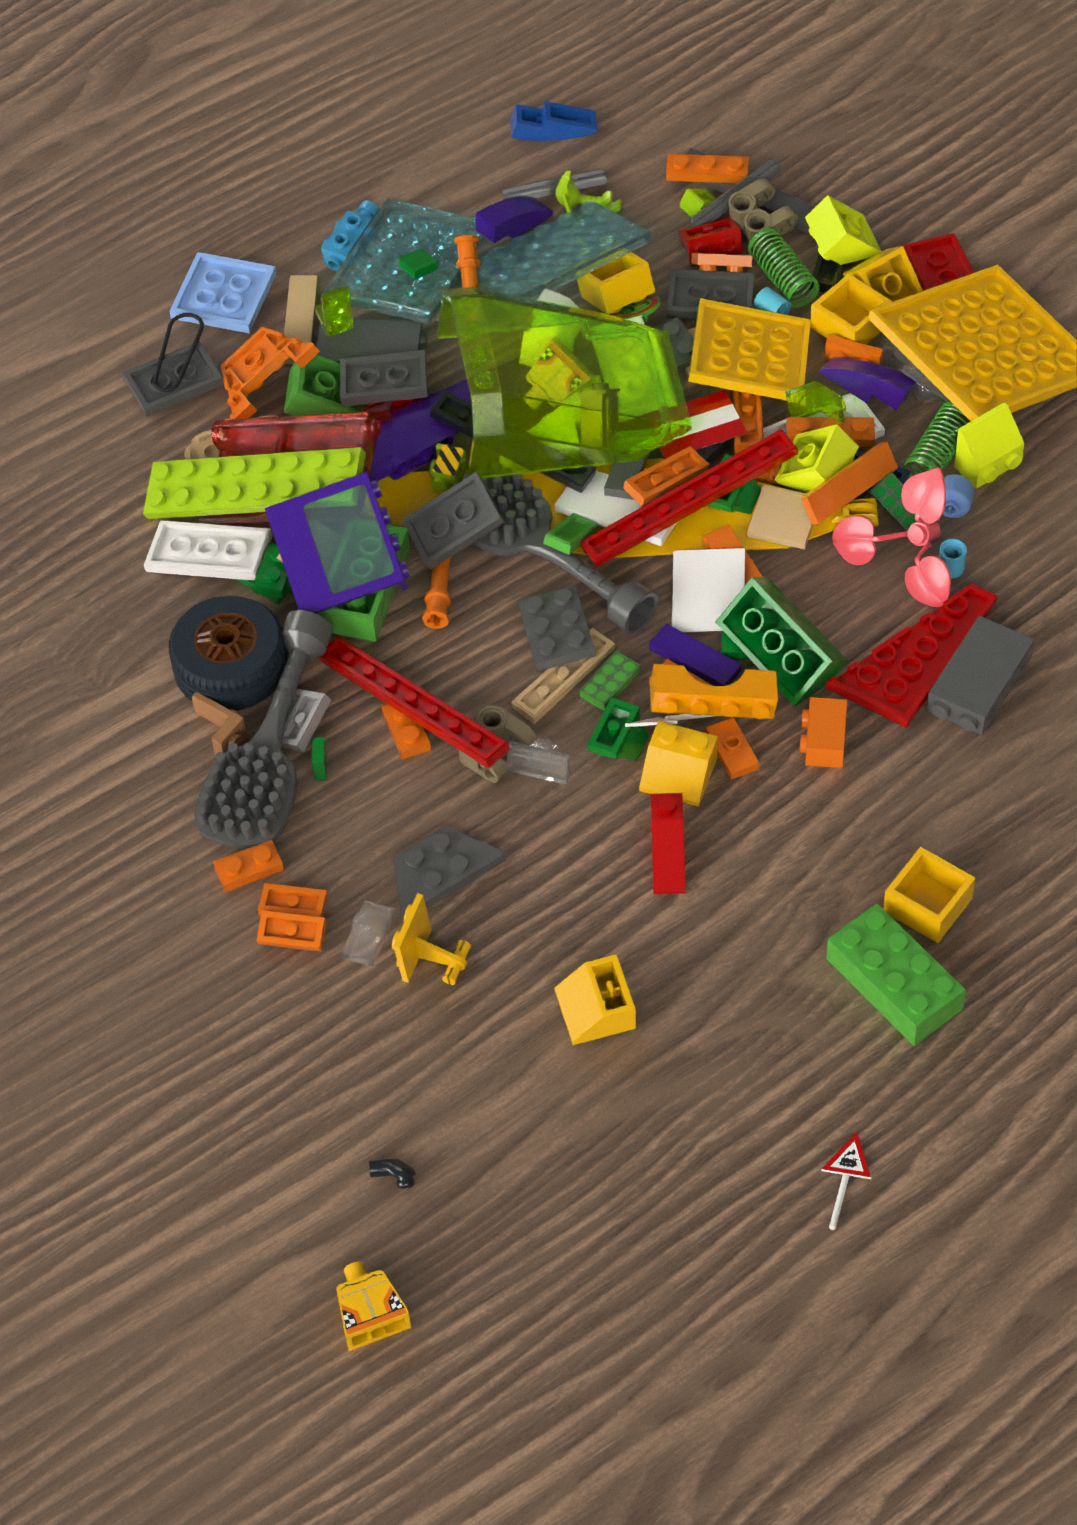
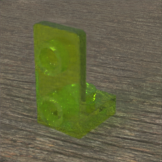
(335, 311)
(815, 398)

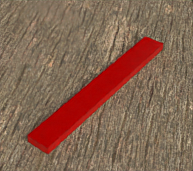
(688, 498)
(414, 702)

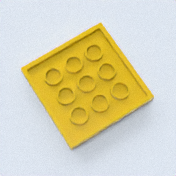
(749, 349)

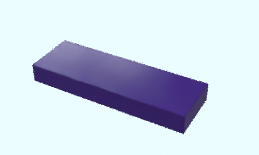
(695, 656)

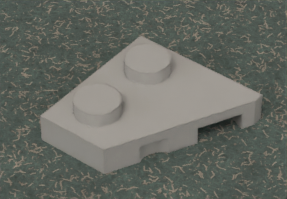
(303, 718)

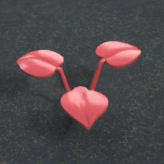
(926, 497)

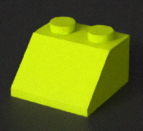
(841, 232)
(989, 446)
(818, 458)

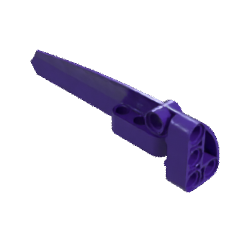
(412, 436)

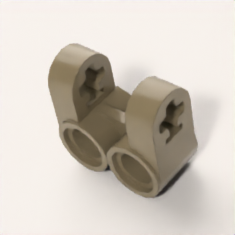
(753, 217)
(507, 728)

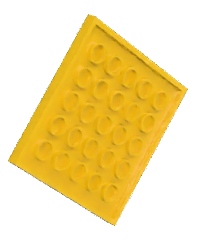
(982, 342)

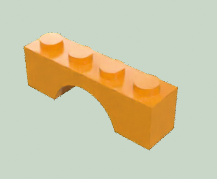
(679, 693)

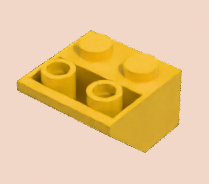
(596, 1001)

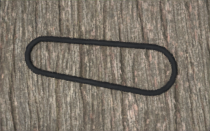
(188, 357)

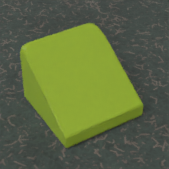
(695, 200)

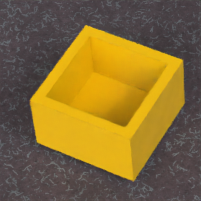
(617, 283)
(846, 310)
(929, 894)

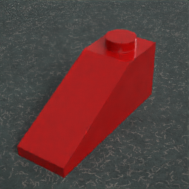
(667, 843)

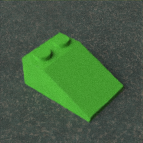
(316, 389)

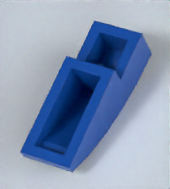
(552, 122)

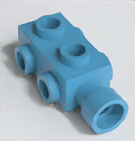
(347, 233)

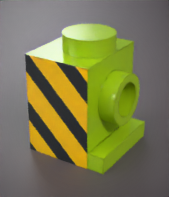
(448, 467)

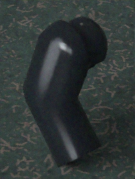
(395, 1168)

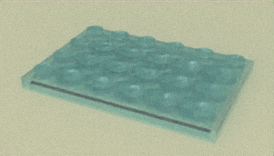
(559, 251)
(373, 264)

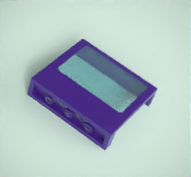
(337, 544)

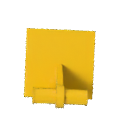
(412, 944)

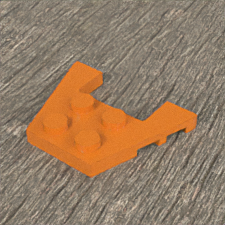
(256, 361)

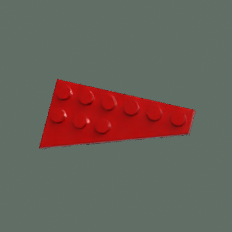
(907, 665)

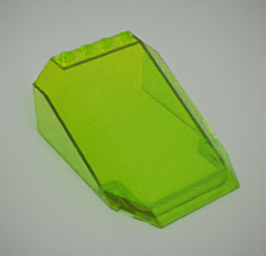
(560, 383)

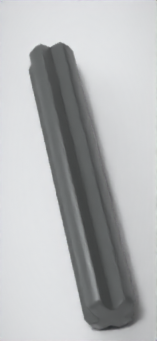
(548, 187)
(720, 204)

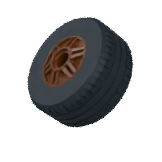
(228, 651)

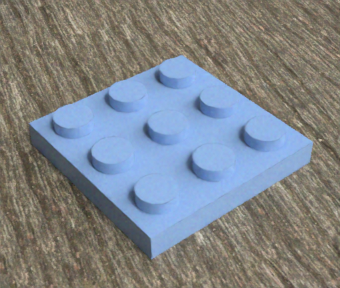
(224, 292)

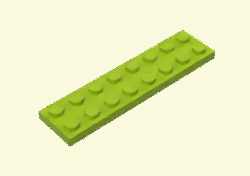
(244, 481)

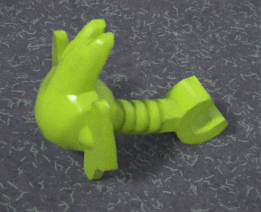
(570, 196)

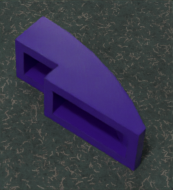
(511, 217)
(869, 380)

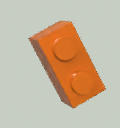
(825, 732)

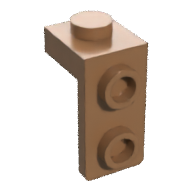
(231, 722)

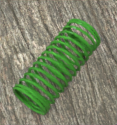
(764, 254)
(950, 427)

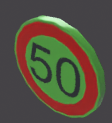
(644, 308)

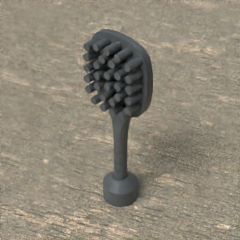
(525, 525)
(255, 784)

